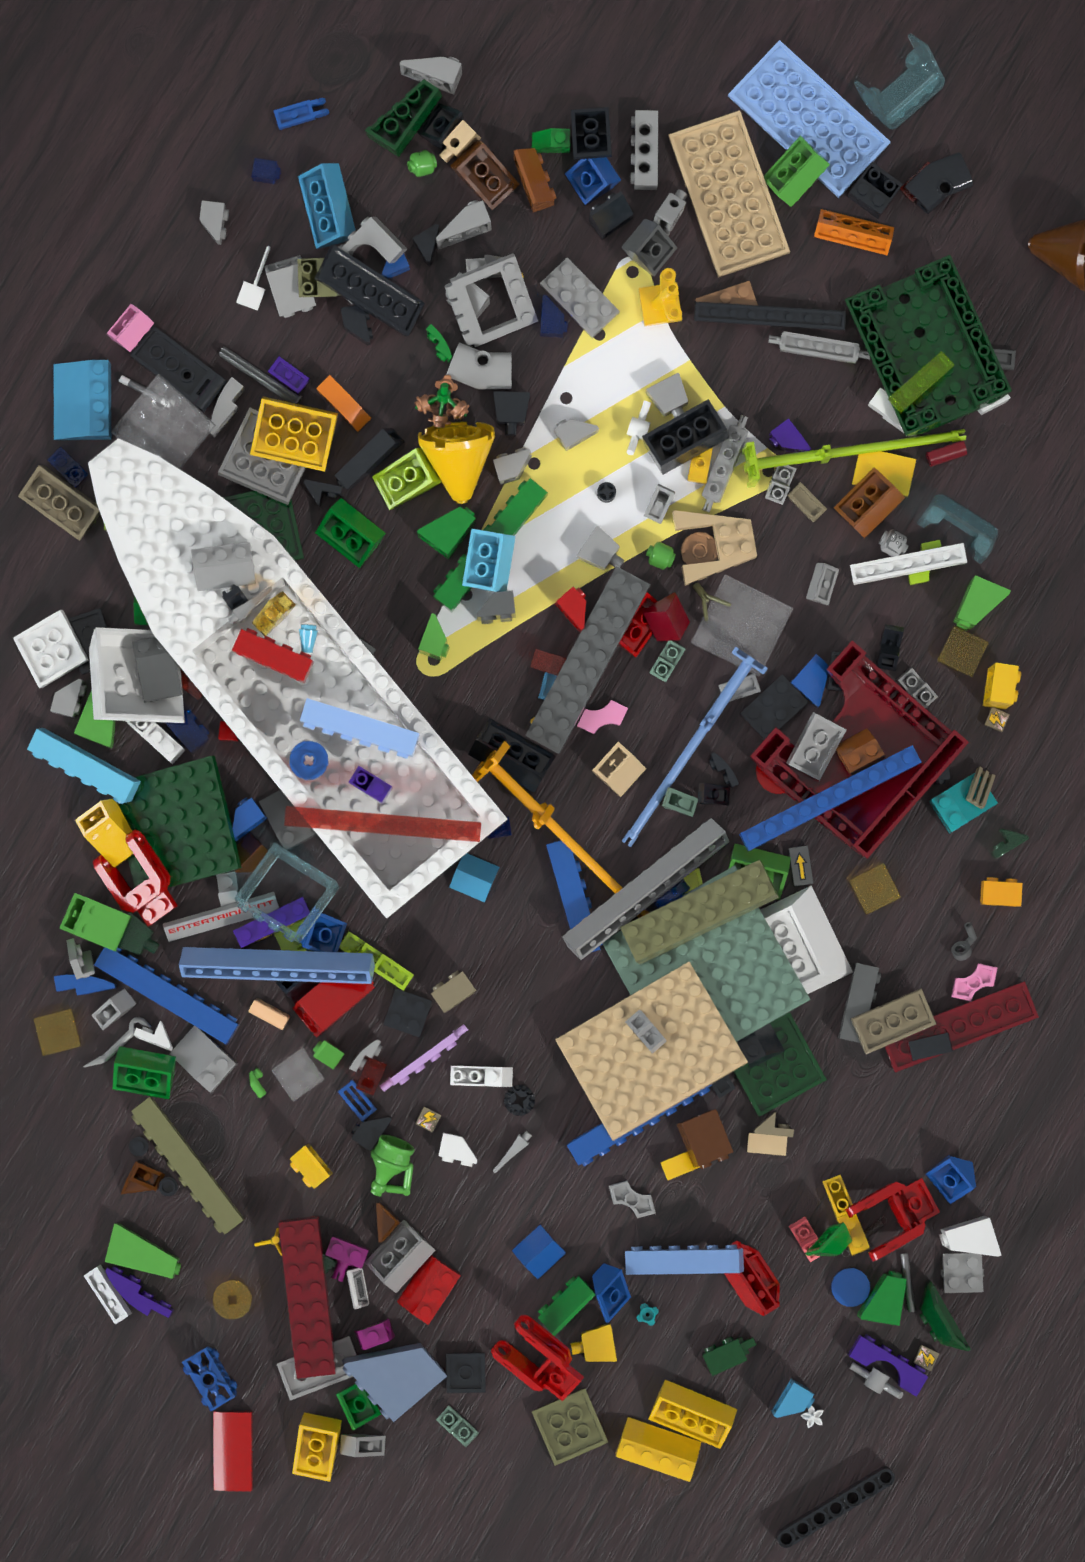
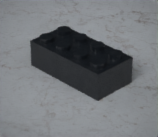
(685, 437)

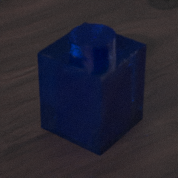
(265, 171)

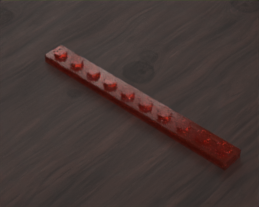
(382, 824)

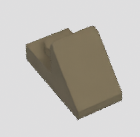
(768, 1127)

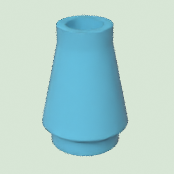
(307, 637)

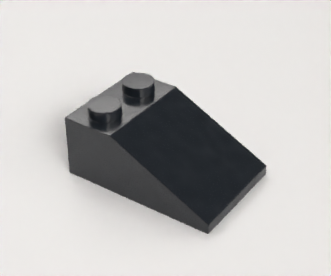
(591, 133)

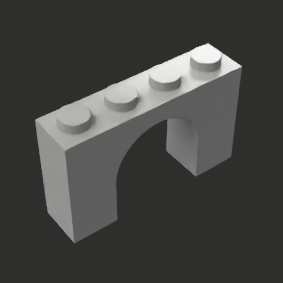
(378, 236)

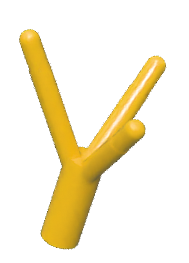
(274, 1241)

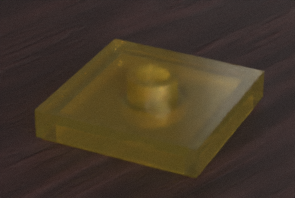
(962, 651)
(874, 888)
(57, 1032)

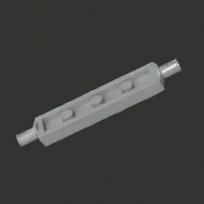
(819, 347)
(725, 464)

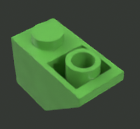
(328, 1053)

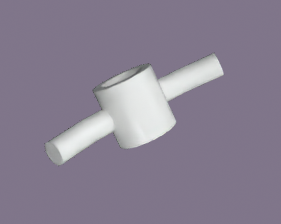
(638, 427)

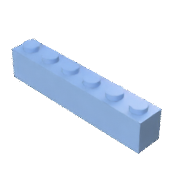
(359, 727)

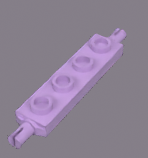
(418, 1064)

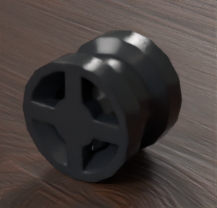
(605, 489)

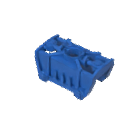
(219, 1373)

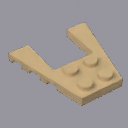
(732, 538)

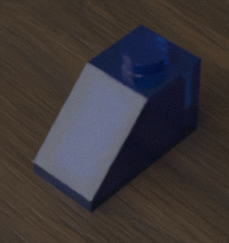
(552, 319)

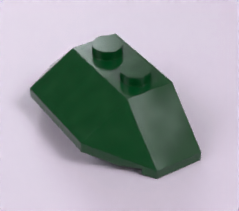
(940, 1320)

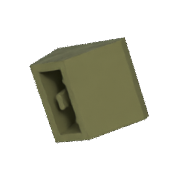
(307, 284)

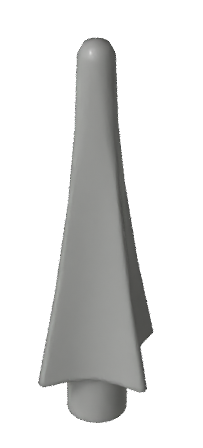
(242, 611)
(520, 1143)

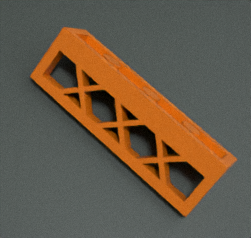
(854, 234)

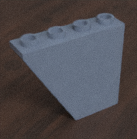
(395, 1377)

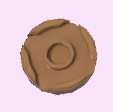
(699, 549)

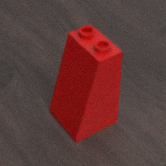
(329, 1003)

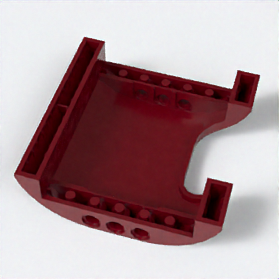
(896, 723)

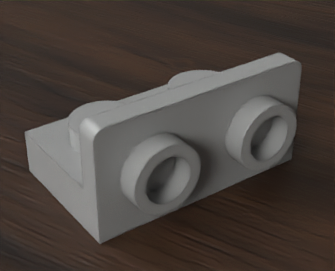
(80, 961)

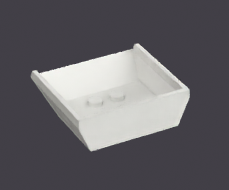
(117, 683)
(807, 939)

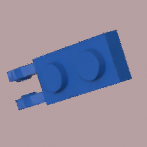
(299, 113)

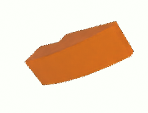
(343, 403)

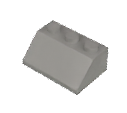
(223, 566)
(399, 1256)

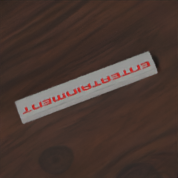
(217, 917)

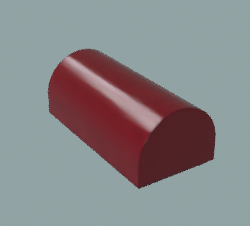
(946, 453)

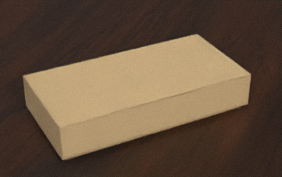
(767, 1144)

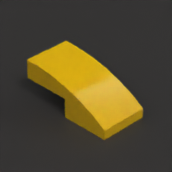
(677, 1165)

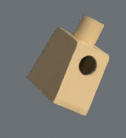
(464, 135)

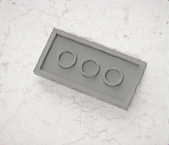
(579, 298)
(302, 1386)

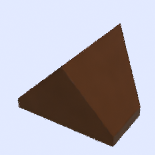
(250, 853)
(142, 1178)
(385, 1221)

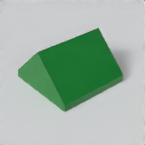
(357, 1406)

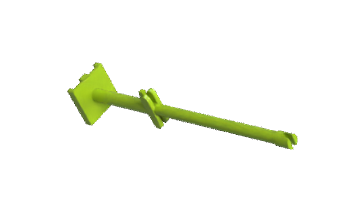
(824, 454)

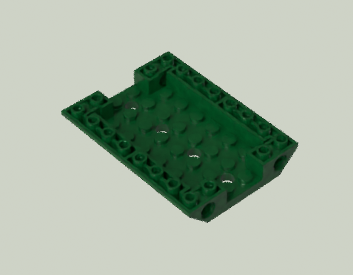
(950, 325)

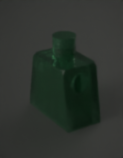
(138, 937)

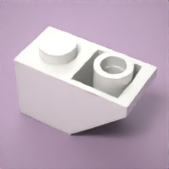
(456, 1148)

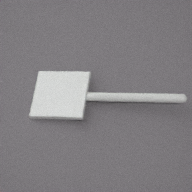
(251, 293)

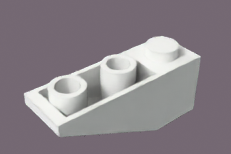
(481, 1076)

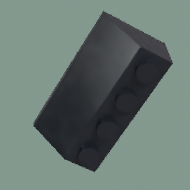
(523, 759)
(760, 1046)

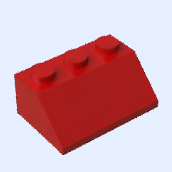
(638, 630)
(428, 1289)

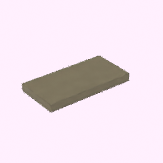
(893, 1021)

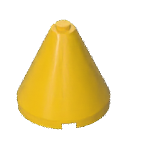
(458, 455)

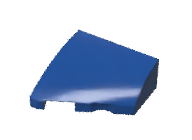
(812, 680)

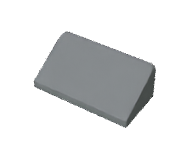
(822, 583)

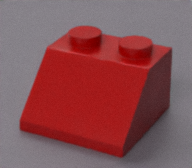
(573, 607)

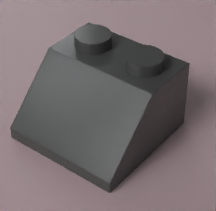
(649, 246)

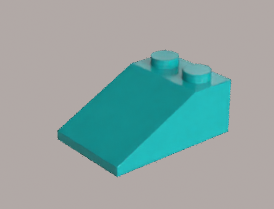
(953, 807)

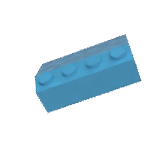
(82, 400)

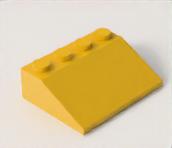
(293, 433)

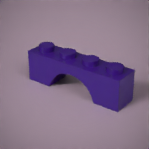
(909, 1377)

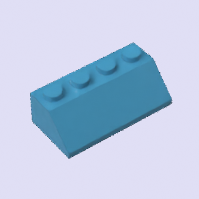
(326, 205)

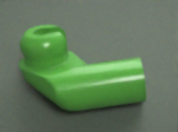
(255, 1084)

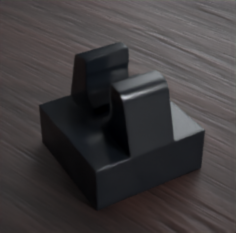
(234, 597)

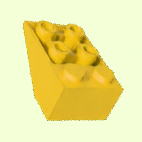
(106, 830)

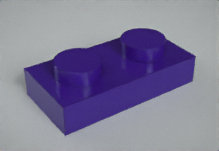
(288, 375)

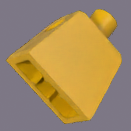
(596, 1344)

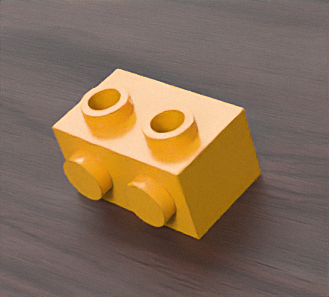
(1001, 893)

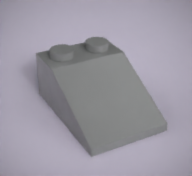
(438, 71)
(467, 224)
(203, 1059)

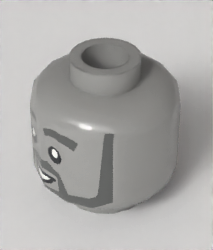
(893, 543)

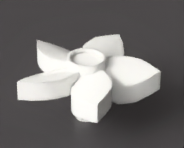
(812, 1416)

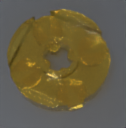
(221, 1299)

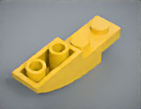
(840, 1201)

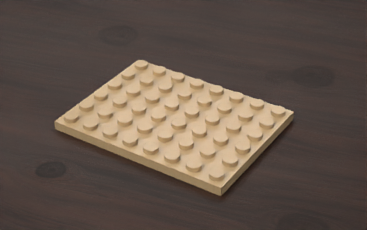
(624, 1076)

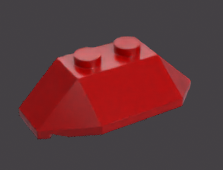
(757, 1283)

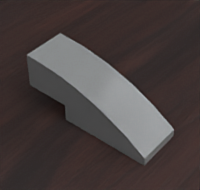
(225, 405)

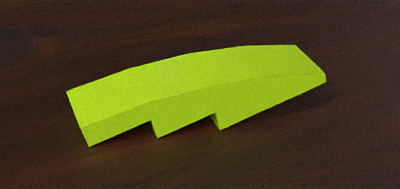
(383, 965)

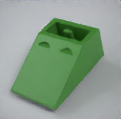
(95, 922)

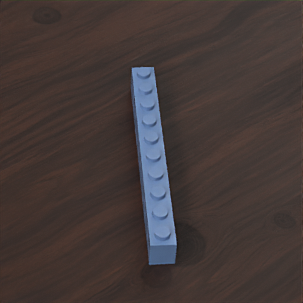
(277, 965)

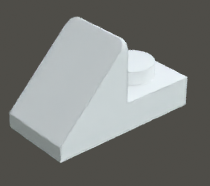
(159, 1039)

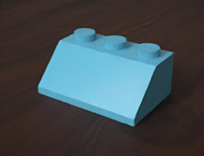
(488, 560)

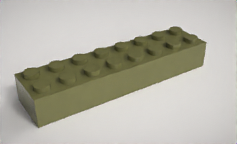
(699, 912)

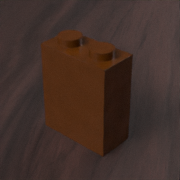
(705, 1139)

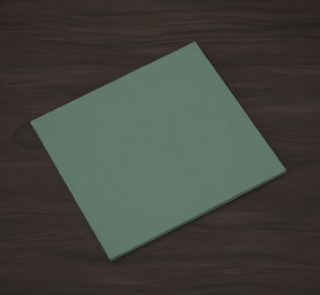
(735, 963)

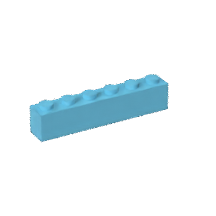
(83, 765)

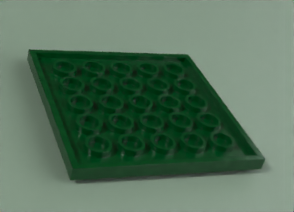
(184, 822)

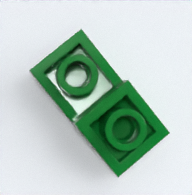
(442, 348)

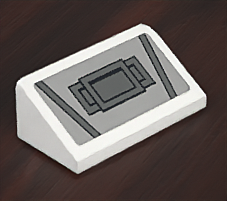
(357, 1288)

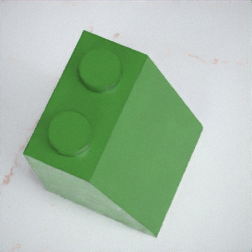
(978, 601)

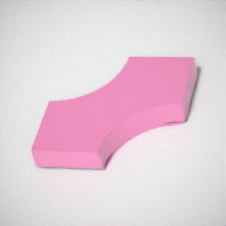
(610, 714)
(966, 987)

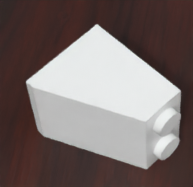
(972, 1237)

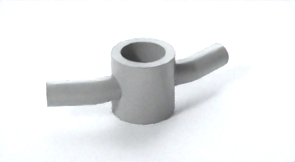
(876, 1380)

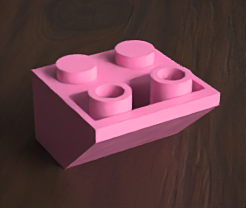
(130, 328)

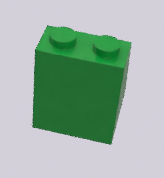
(448, 531)
(885, 1300)

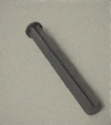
(259, 376)

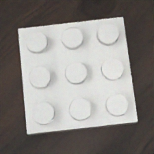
(51, 649)

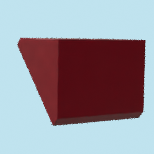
(667, 618)

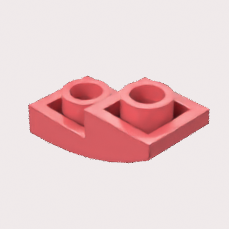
(804, 1235)

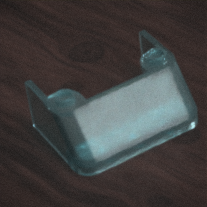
(909, 90)

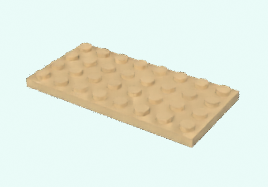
(729, 193)

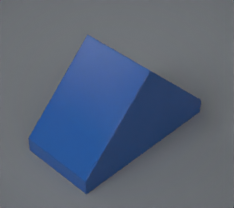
(393, 269)

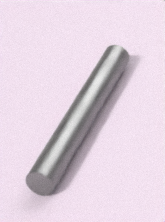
(909, 1288)

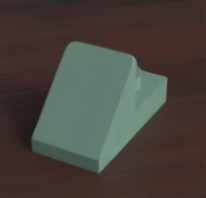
(680, 802)

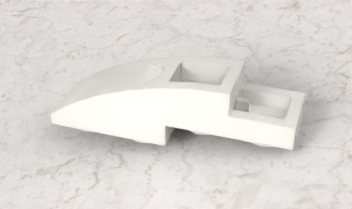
(158, 739)

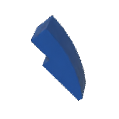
(82, 985)

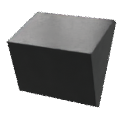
(440, 125)

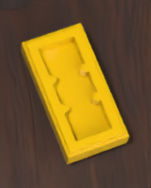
(699, 467)

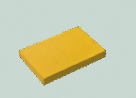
(893, 467)

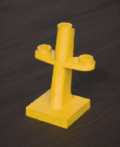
(661, 302)

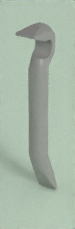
(121, 1042)

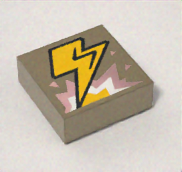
(996, 719)
(428, 1119)
(926, 1357)

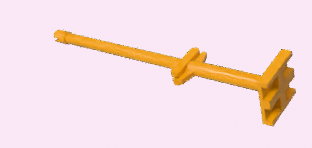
(541, 814)

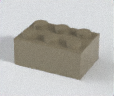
(453, 992)

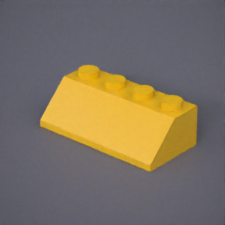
(693, 1414)
(658, 1449)

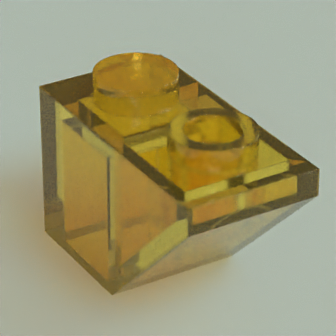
(273, 613)

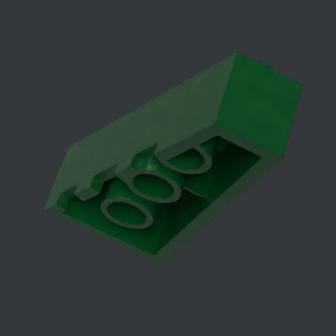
(405, 118)

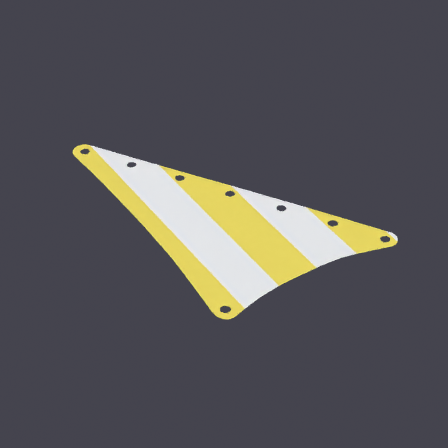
(607, 390)

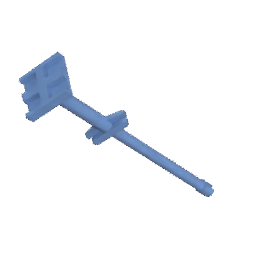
(705, 726)

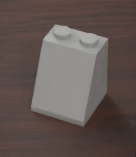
(285, 288)

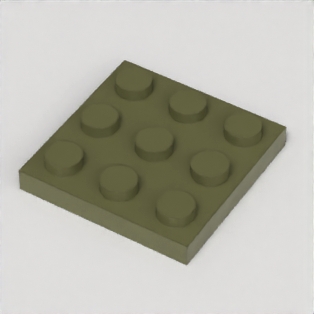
(569, 1426)

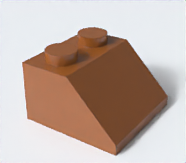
(860, 752)

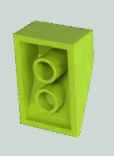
(406, 478)

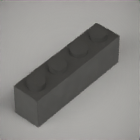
(859, 998)

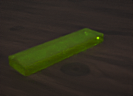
(921, 382)

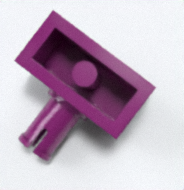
(346, 1254)

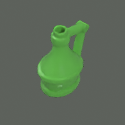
(391, 1158)

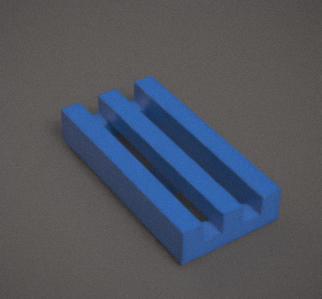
(367, 1113)

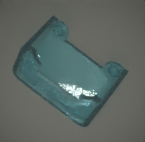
(983, 532)

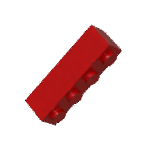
(272, 655)

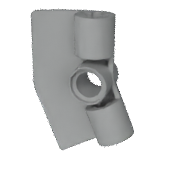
(467, 370)

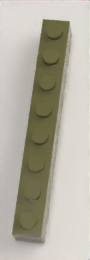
(188, 1165)

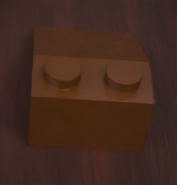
(485, 174)

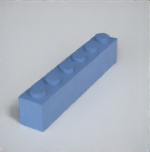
(684, 1260)

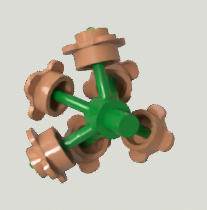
(432, 402)

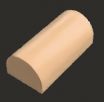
(269, 1013)

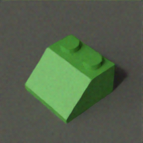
(434, 640)

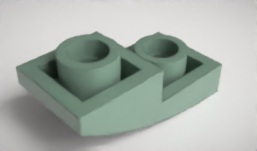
(667, 660)
(457, 1426)

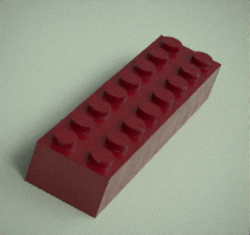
(307, 1297)

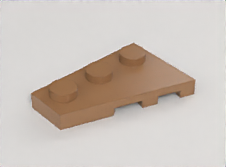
(736, 294)

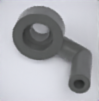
(962, 949)

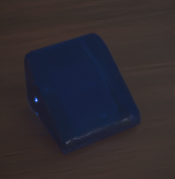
(502, 831)

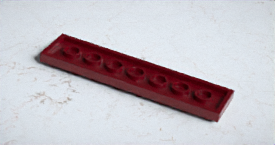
(970, 1022)

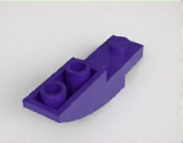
(130, 1289)

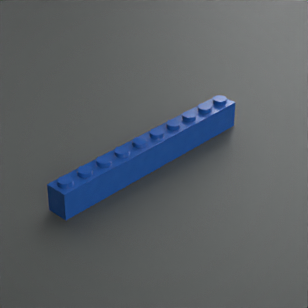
(830, 798)

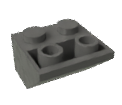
(497, 607)

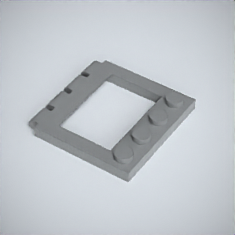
(517, 292)

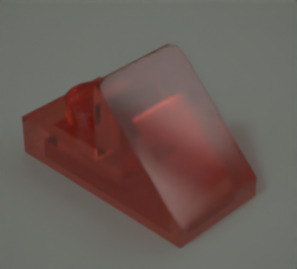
(371, 1076)

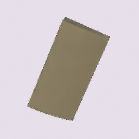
(60, 502)

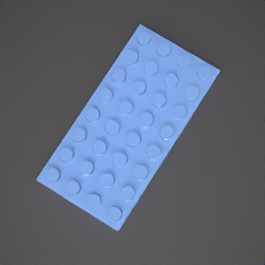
(794, 101)

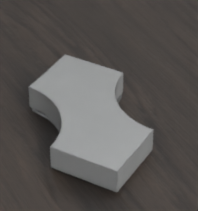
(624, 1194)

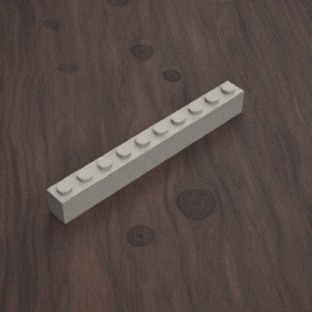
(645, 889)

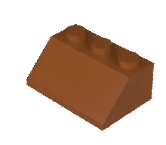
(534, 179)
(869, 502)

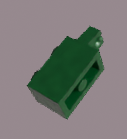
(727, 1354)

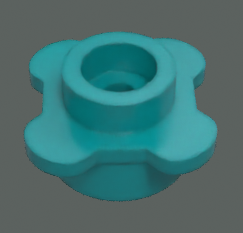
(647, 1319)

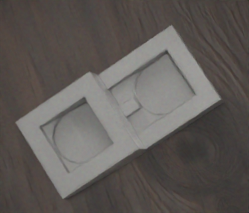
(646, 1031)

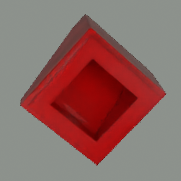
(226, 733)

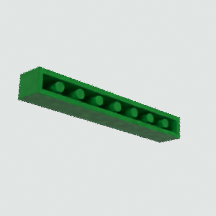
(508, 522)

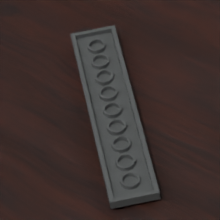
(588, 660)

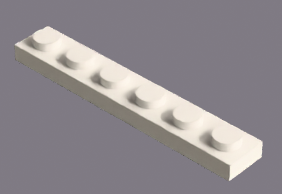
(908, 563)

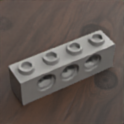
(649, 120)

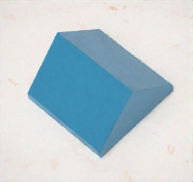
(474, 877)

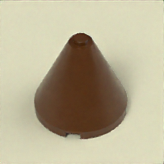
(1063, 251)

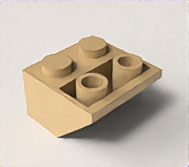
(619, 769)

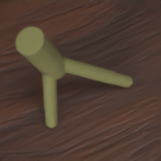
(705, 598)

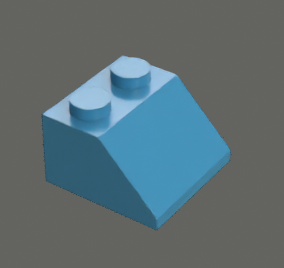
(793, 1400)

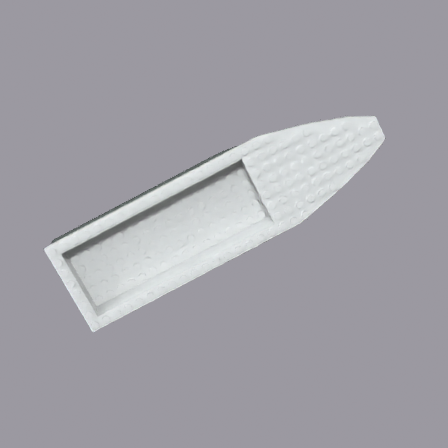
(153, 524)

